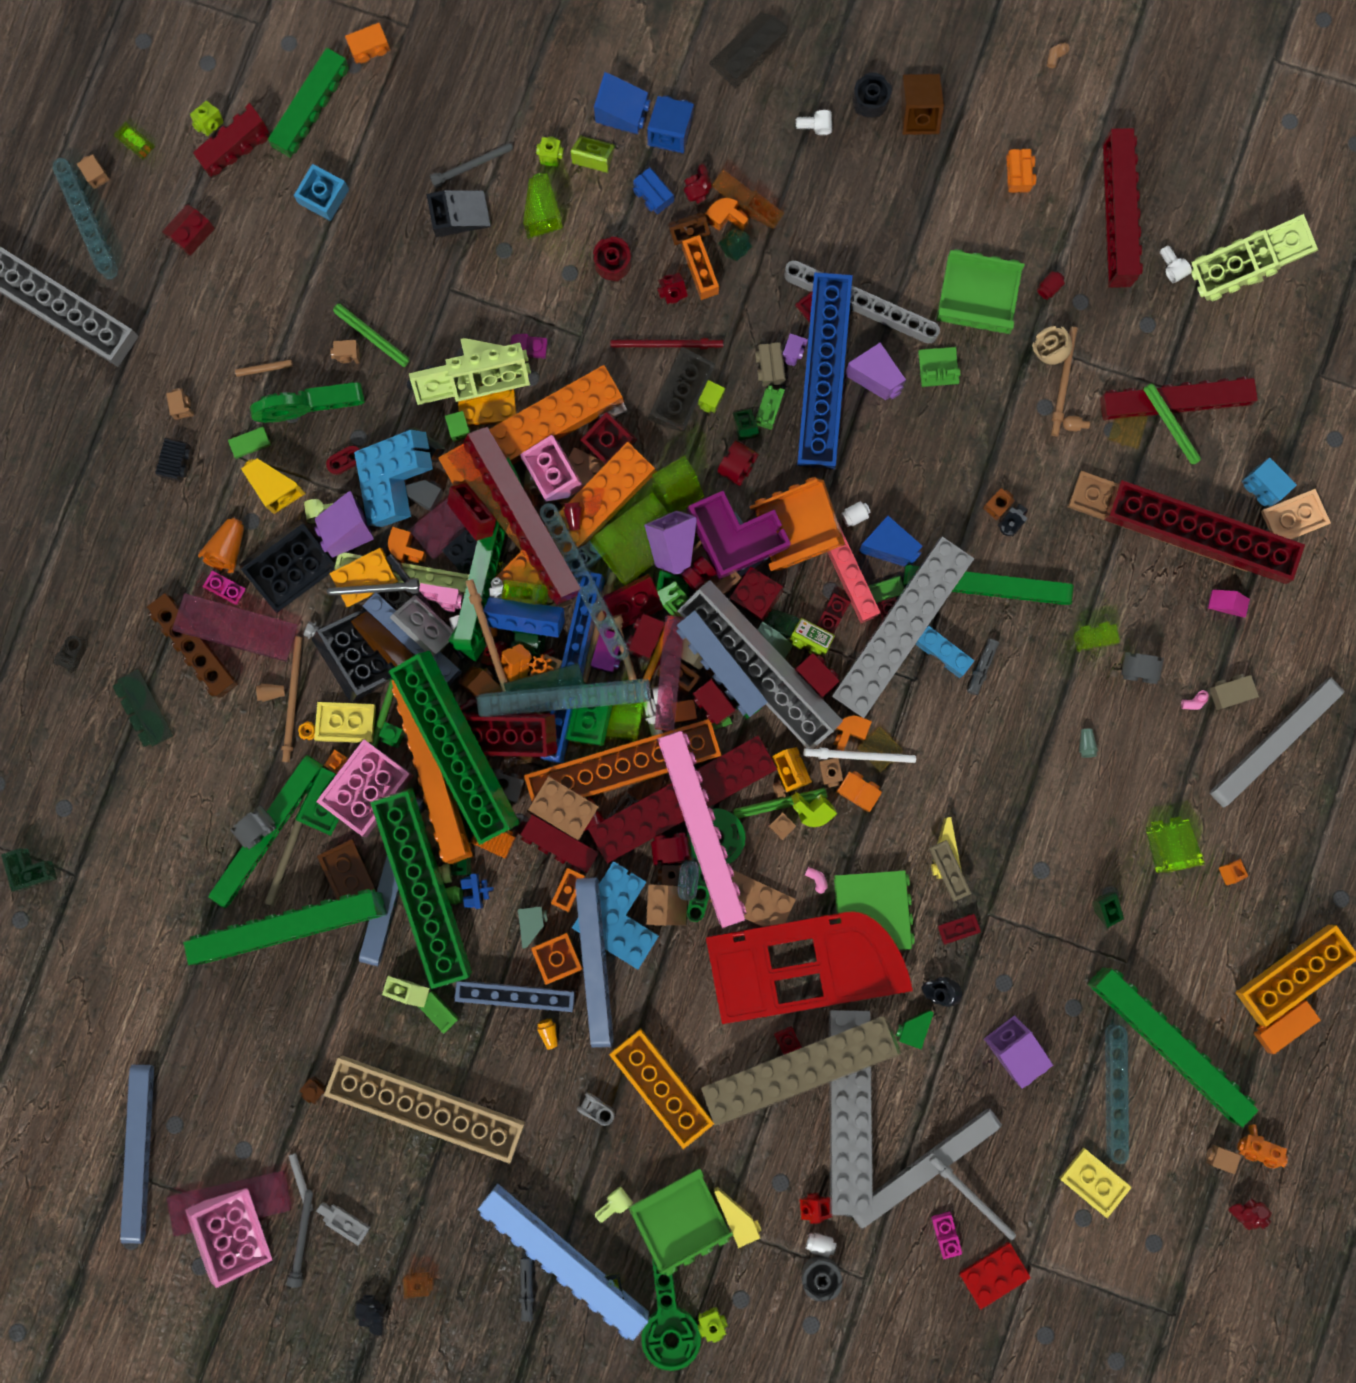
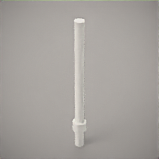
(824, 753)

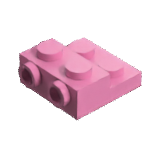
(448, 598)

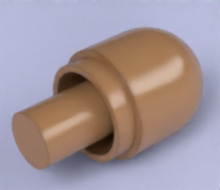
(1075, 423)

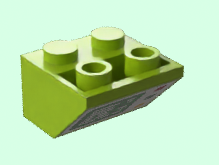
(811, 638)

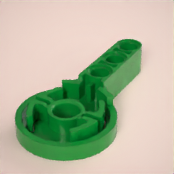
(291, 406)
(723, 821)
(669, 1320)

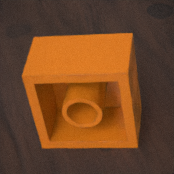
(557, 958)

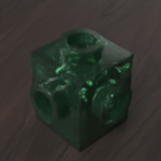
(735, 244)

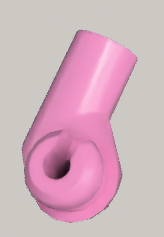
(1197, 702)
(819, 877)

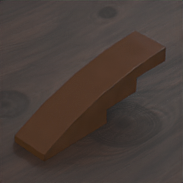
(381, 639)

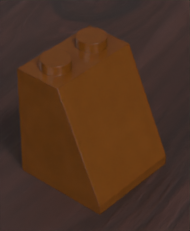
(921, 104)

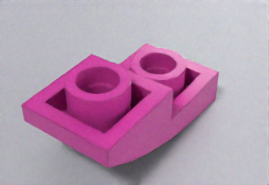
(224, 587)
(946, 1235)

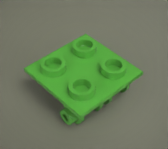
(938, 366)

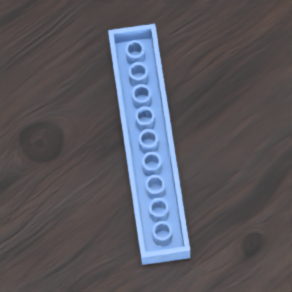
(564, 1262)

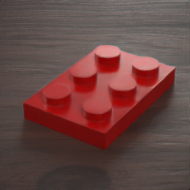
(994, 1275)

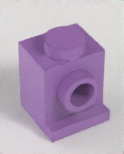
(793, 349)

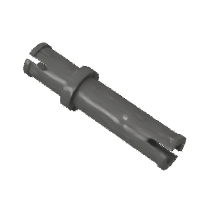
(979, 674)
(526, 1290)

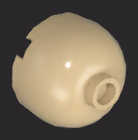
(1053, 345)

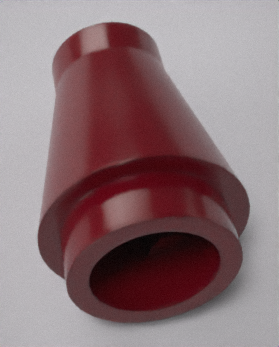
(573, 515)

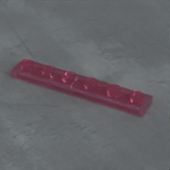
(669, 675)

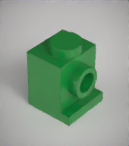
(392, 735)

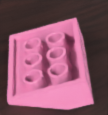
(361, 780)
(228, 1236)

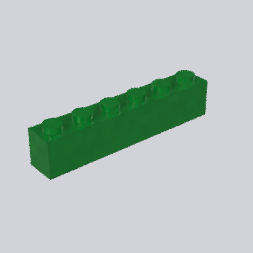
(308, 103)

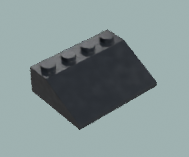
(287, 566)
(351, 658)

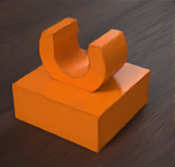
(336, 761)

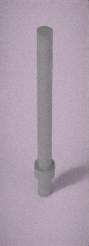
(946, 1172)

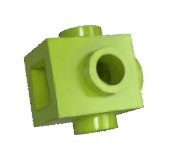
(206, 118)
(550, 151)
(712, 1318)

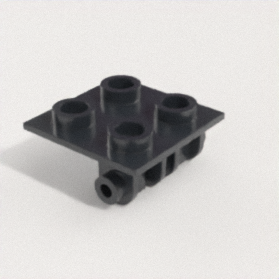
(461, 551)

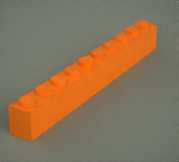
(437, 795)

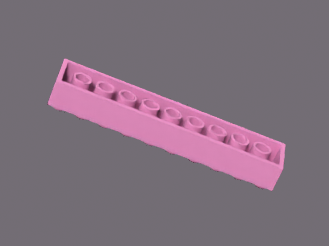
(701, 829)

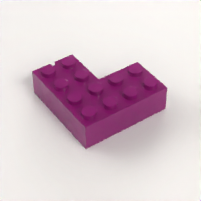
(731, 544)

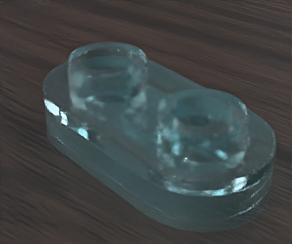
(688, 880)

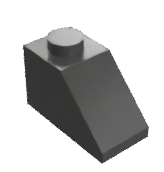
(425, 493)

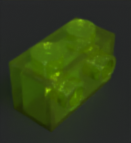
(1094, 638)

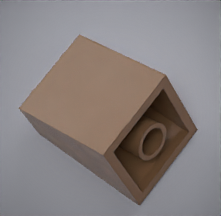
(665, 906)

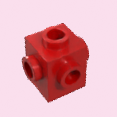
(815, 1208)

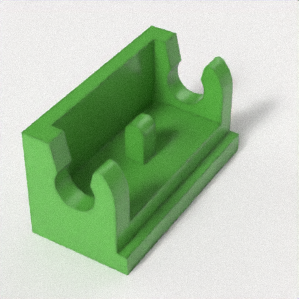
(769, 407)
(673, 598)
(439, 1012)

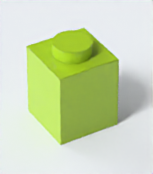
(711, 397)

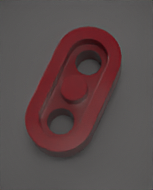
(343, 458)

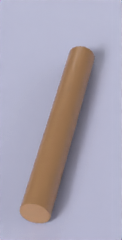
(263, 368)

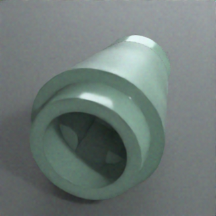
(1088, 746)

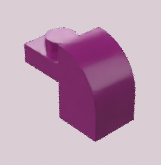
(535, 346)

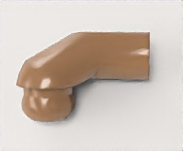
(1055, 53)

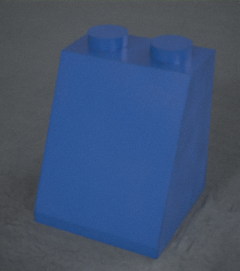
(621, 104)
(670, 124)
(891, 544)

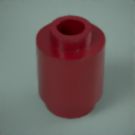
(1051, 285)

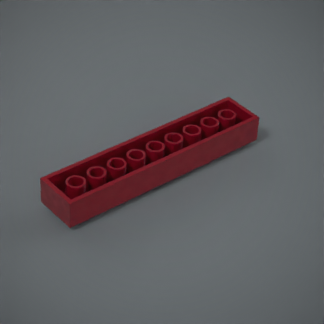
(1204, 532)
(662, 810)

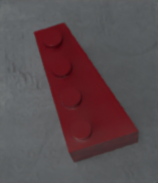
(232, 141)
(557, 842)

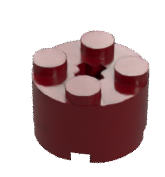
(608, 249)
(738, 463)
(670, 850)

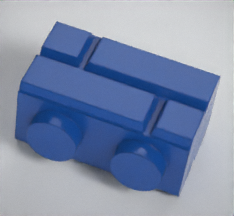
(653, 191)

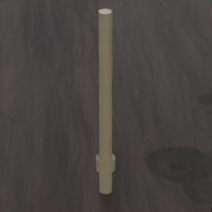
(284, 860)

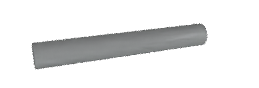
(298, 1176)

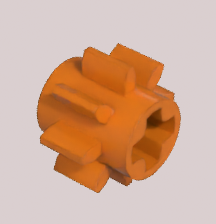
(537, 661)

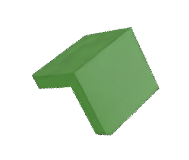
(457, 426)

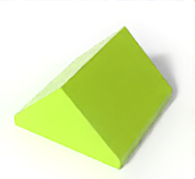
(592, 153)

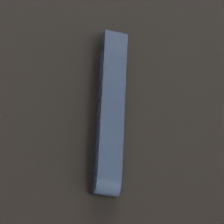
(379, 928)
(594, 962)
(137, 1154)

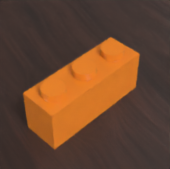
(700, 267)
(1287, 1027)

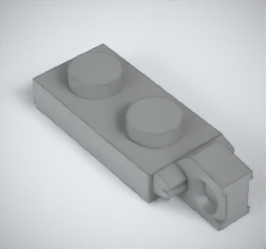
(343, 1223)

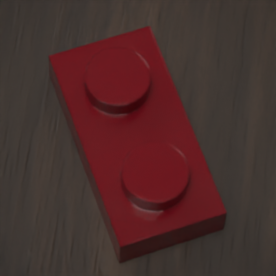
(958, 929)

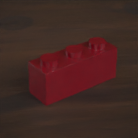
(471, 511)

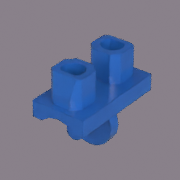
(473, 882)

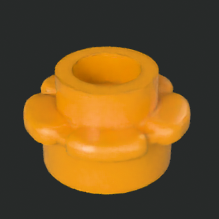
(302, 731)

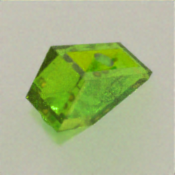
(524, 592)

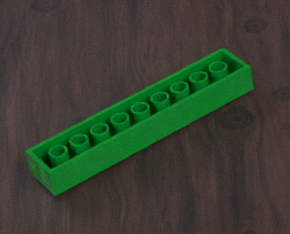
(454, 747)
(421, 888)
(284, 928)
(1173, 1047)

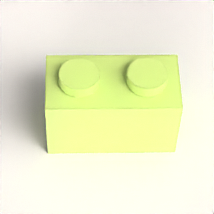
(405, 991)

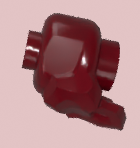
(698, 185)
(1252, 1214)

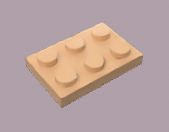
(1296, 515)

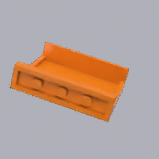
(806, 519)

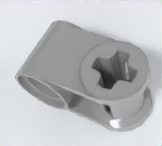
(595, 1109)

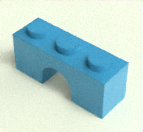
(944, 650)

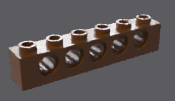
(225, 681)

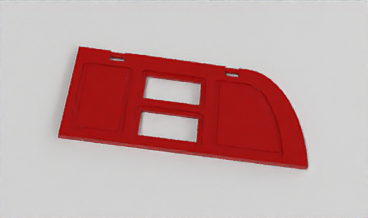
(853, 962)

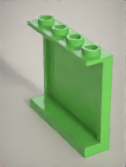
(979, 291)
(880, 897)
(680, 1222)

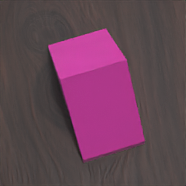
(1229, 602)

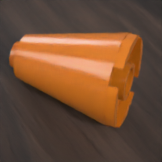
(224, 546)

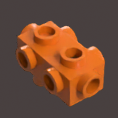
(1257, 1149)

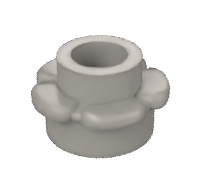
(310, 629)

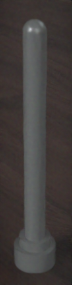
(439, 179)
(411, 586)
(295, 1278)

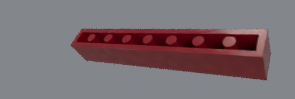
(1180, 398)

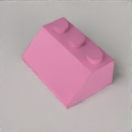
(551, 470)

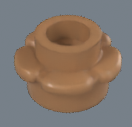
(779, 789)

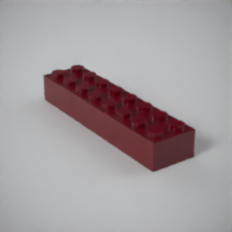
(1121, 207)

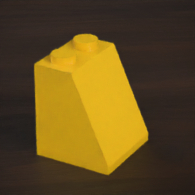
(271, 486)

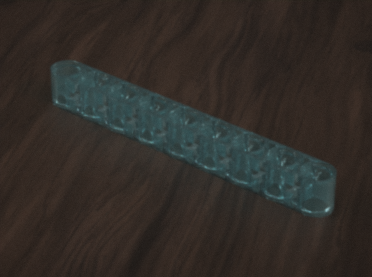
(586, 591)
(563, 697)

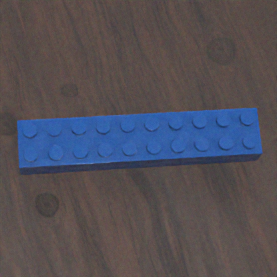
(824, 370)

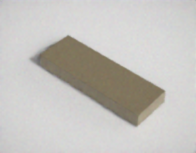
(949, 870)

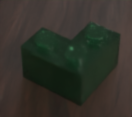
(24, 874)

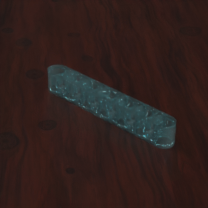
(79, 212)
(1121, 1102)

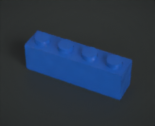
(524, 617)

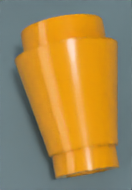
(547, 1032)

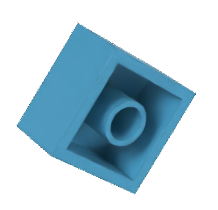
(321, 192)
(1268, 483)

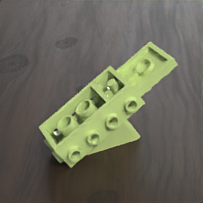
(1252, 258)
(479, 372)

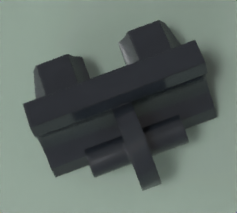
(1013, 520)

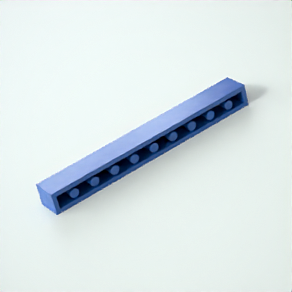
(575, 652)

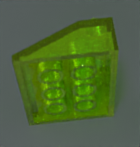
(625, 540)

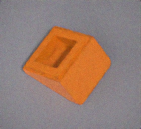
(1233, 872)

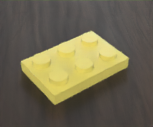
(344, 722)
(1095, 1182)

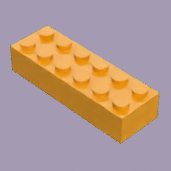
(1297, 975)
(661, 1088)

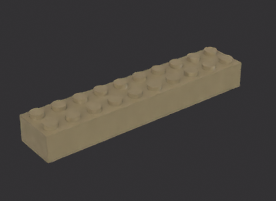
(801, 1070)

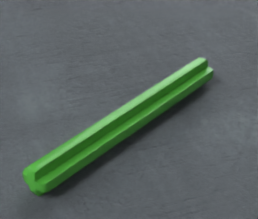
(371, 335)
(1172, 424)
(775, 804)

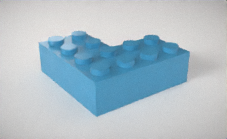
(383, 473)
(623, 934)

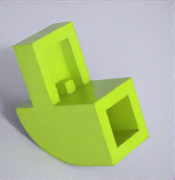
(816, 813)

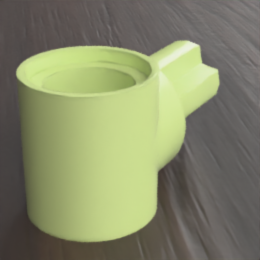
(314, 508)
(617, 1202)

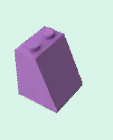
(877, 373)
(342, 526)
(672, 541)
(1018, 1051)

